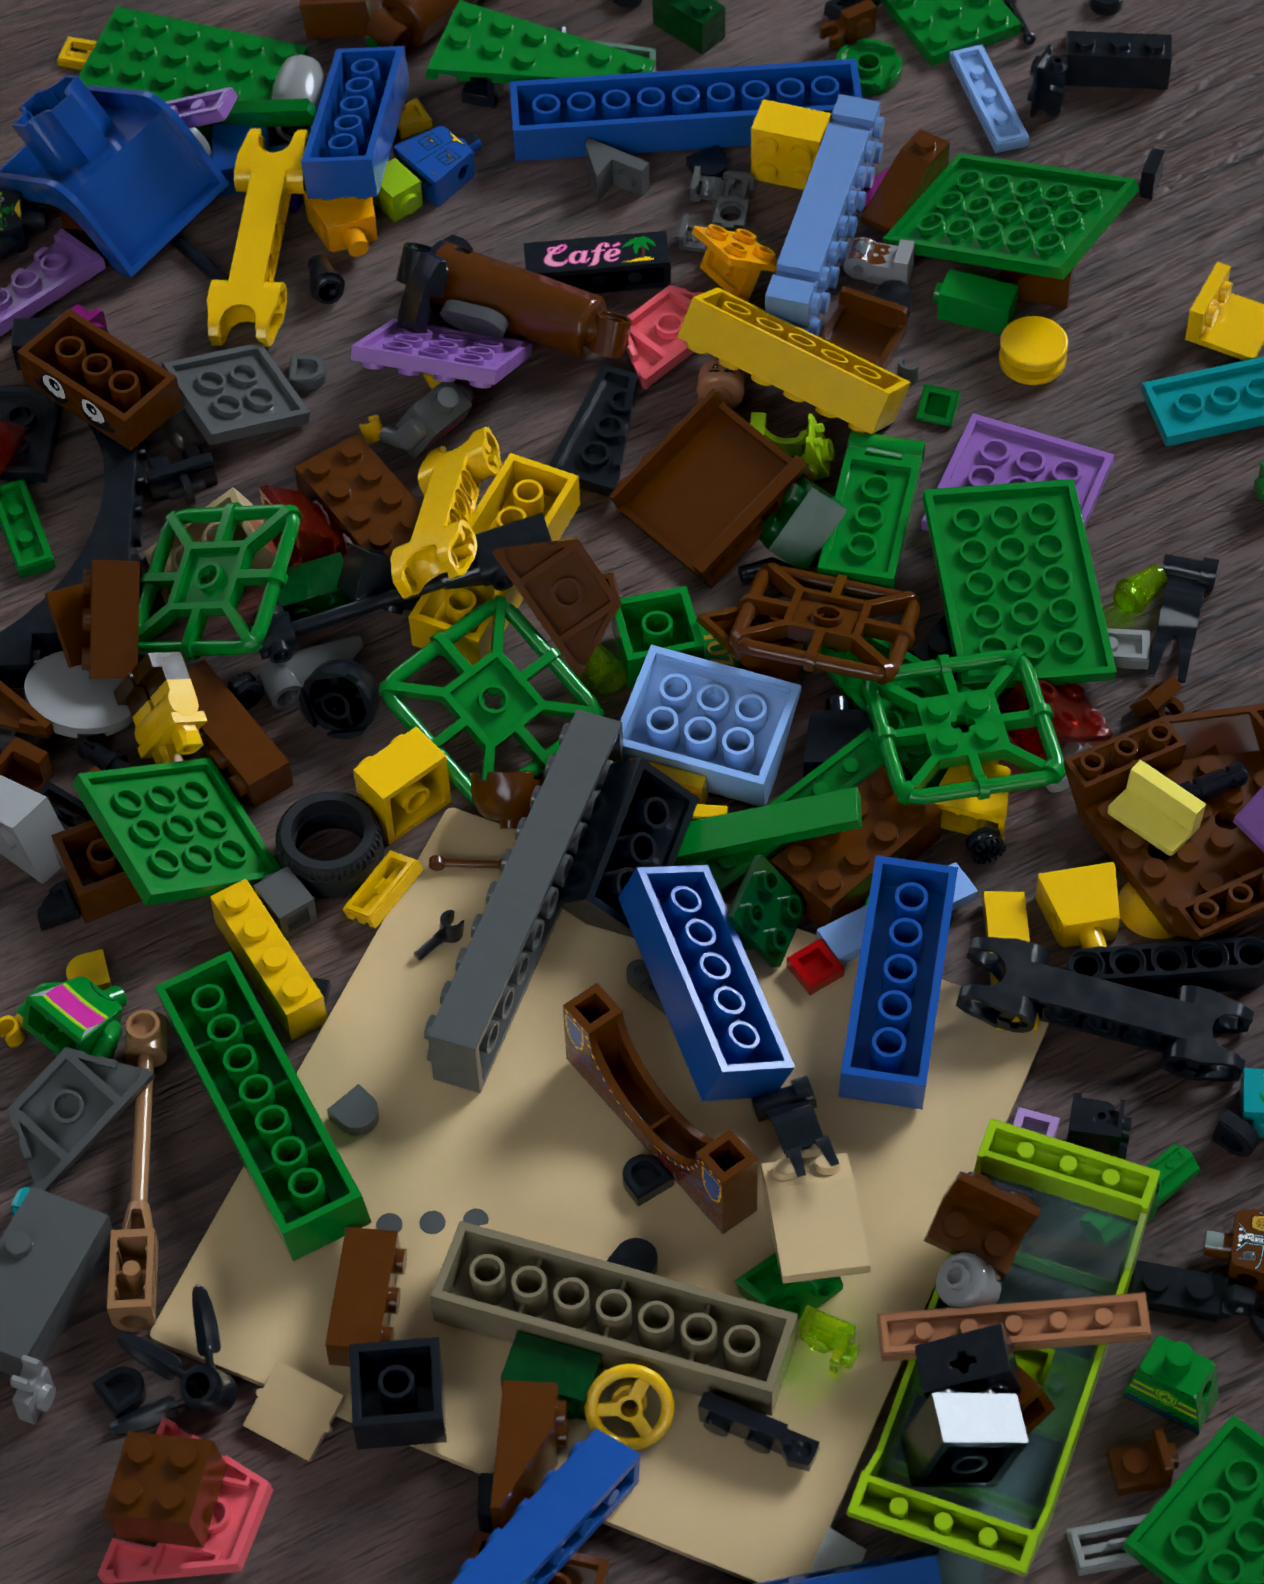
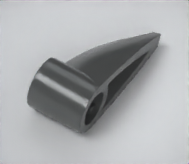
(285, 680)

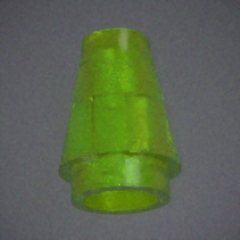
(1138, 589)
(605, 669)

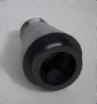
(325, 281)

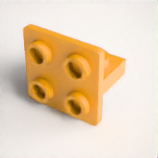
(734, 258)

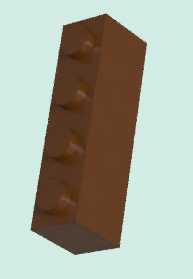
(237, 741)

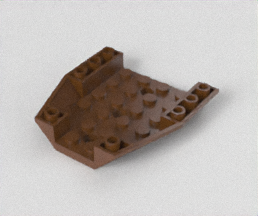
(1218, 870)

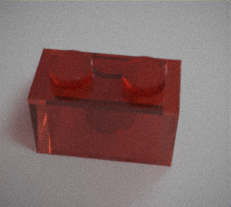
(315, 535)

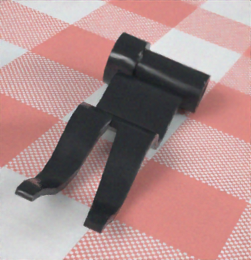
(1181, 608)
(795, 1121)

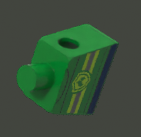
(1175, 1383)

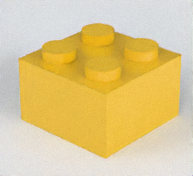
(786, 143)
(404, 783)

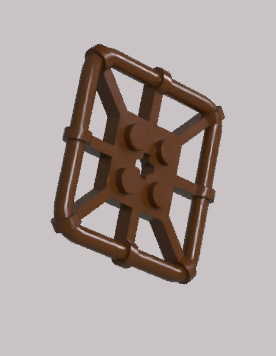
(826, 621)

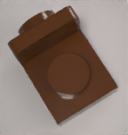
(1143, 1464)

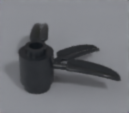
(200, 1387)

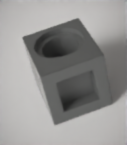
(287, 901)

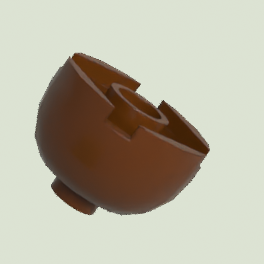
(504, 795)

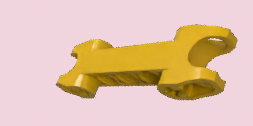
(251, 288)
(443, 531)

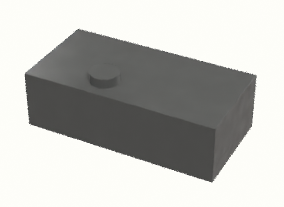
(44, 1272)

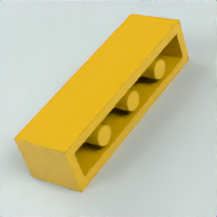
(269, 959)

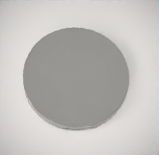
(73, 700)

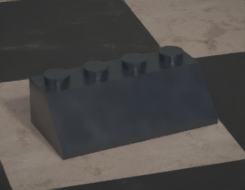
(633, 825)

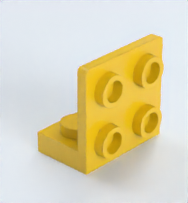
(1226, 319)

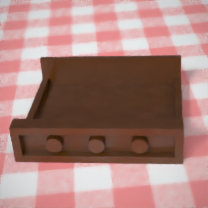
(708, 488)

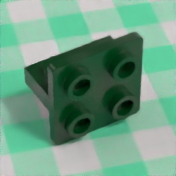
(766, 911)

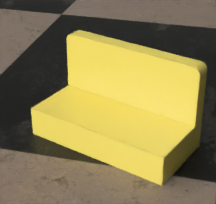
(1157, 809)

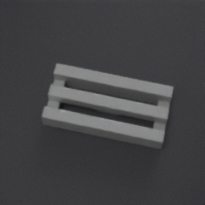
(1105, 1563)

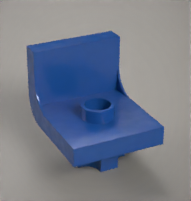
(113, 165)

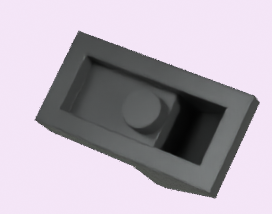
(615, 167)

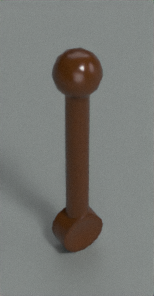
(438, 863)

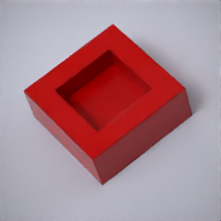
(815, 966)

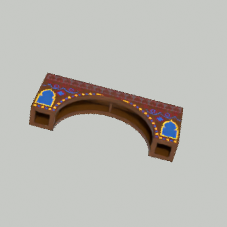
(713, 1172)

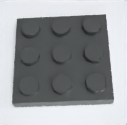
(237, 393)

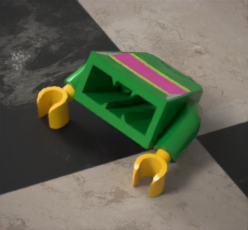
(69, 1016)

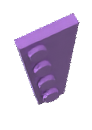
(48, 278)

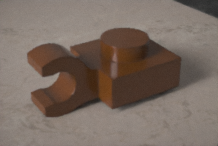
(853, 24)

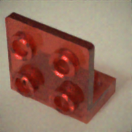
(1073, 717)

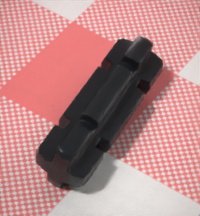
(1217, 781)

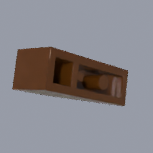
(908, 177)

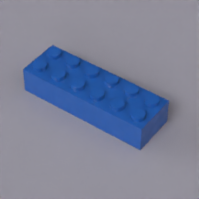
(356, 123)
(705, 982)
(898, 982)

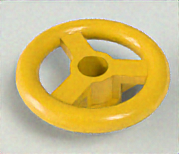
(633, 1391)

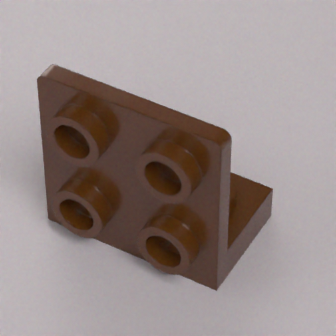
(982, 1221)

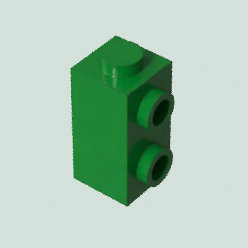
(976, 301)

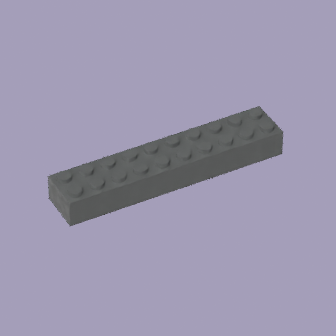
(521, 906)

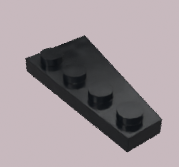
(599, 432)

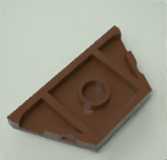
(563, 593)

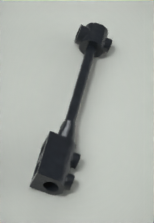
(483, 571)

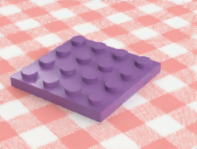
(441, 352)
(1006, 453)

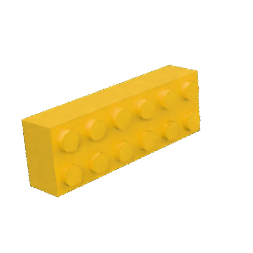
(793, 361)
(517, 492)

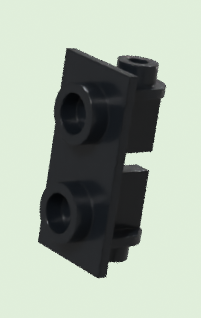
(1048, 83)

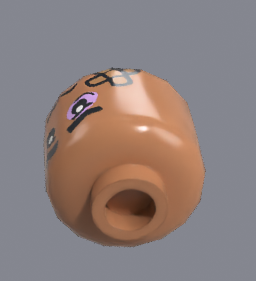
(727, 382)

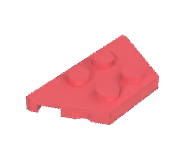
(654, 332)

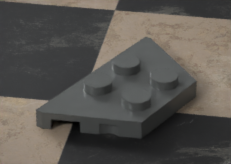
(71, 1109)

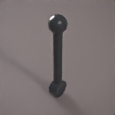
(1028, 37)

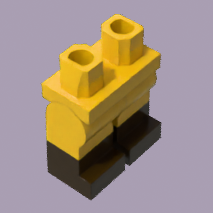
(162, 707)

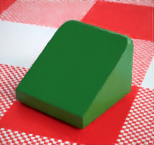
(938, 405)

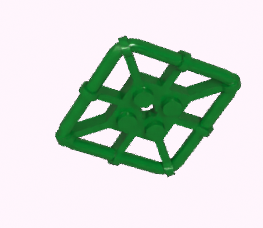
(221, 597)
(491, 676)
(986, 735)

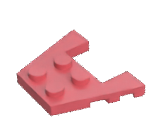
(228, 1540)

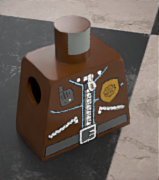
(1241, 1248)

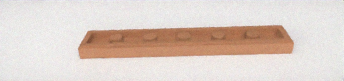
(1027, 1323)

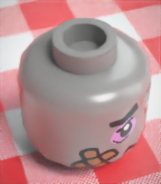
(967, 1281)

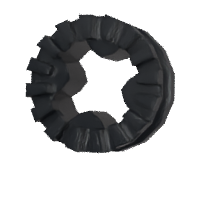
(246, 689)
(985, 844)

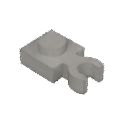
(34, 1390)

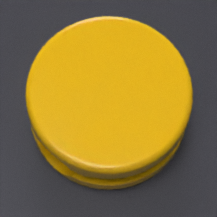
(1033, 350)

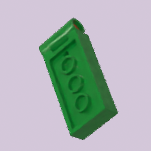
(879, 493)

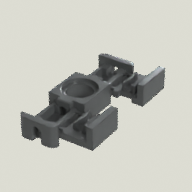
(728, 199)

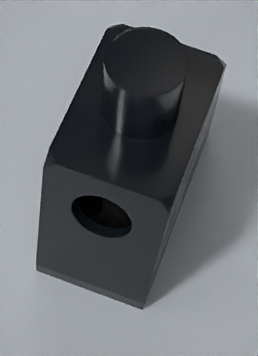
(832, 730)

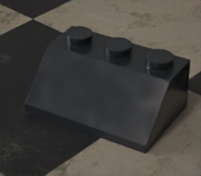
(1118, 59)

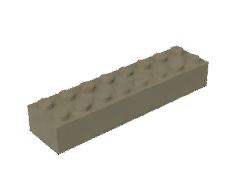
(627, 1315)

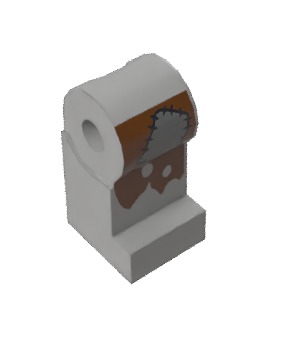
(879, 261)

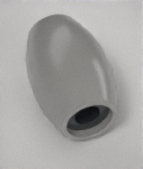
(298, 79)

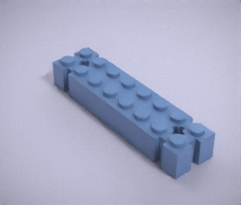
(827, 214)

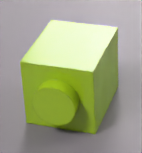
(399, 191)

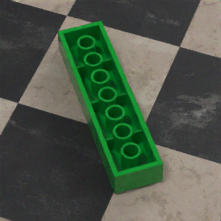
(263, 1106)

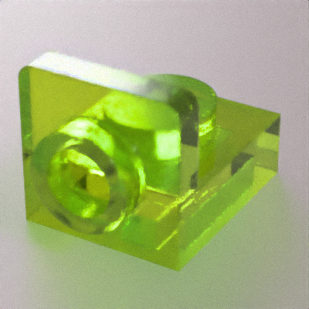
(831, 1334)

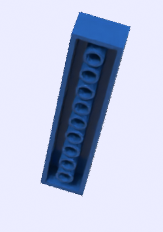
(666, 107)

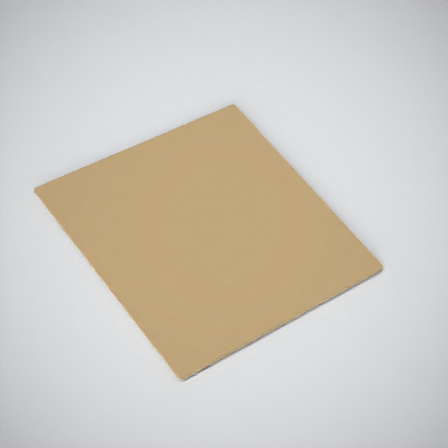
(549, 1169)

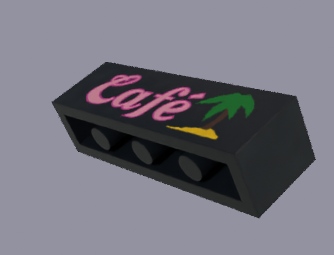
(604, 262)

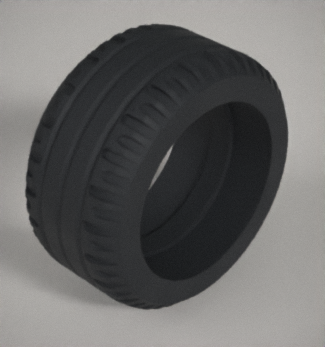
(324, 812)

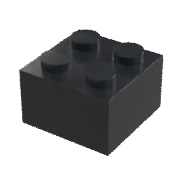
(397, 1393)
(964, 1439)

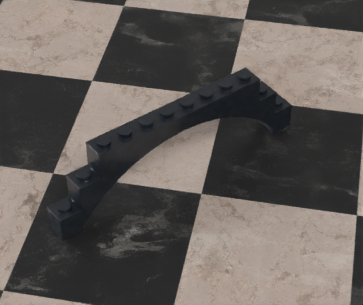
(112, 537)

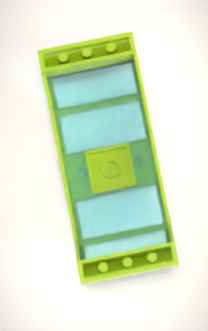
(1075, 1249)

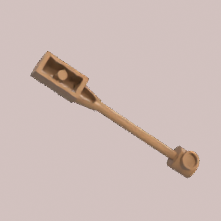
(136, 1246)

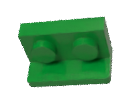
(765, 1286)

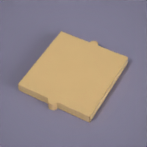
(294, 1410)

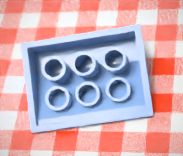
(710, 722)

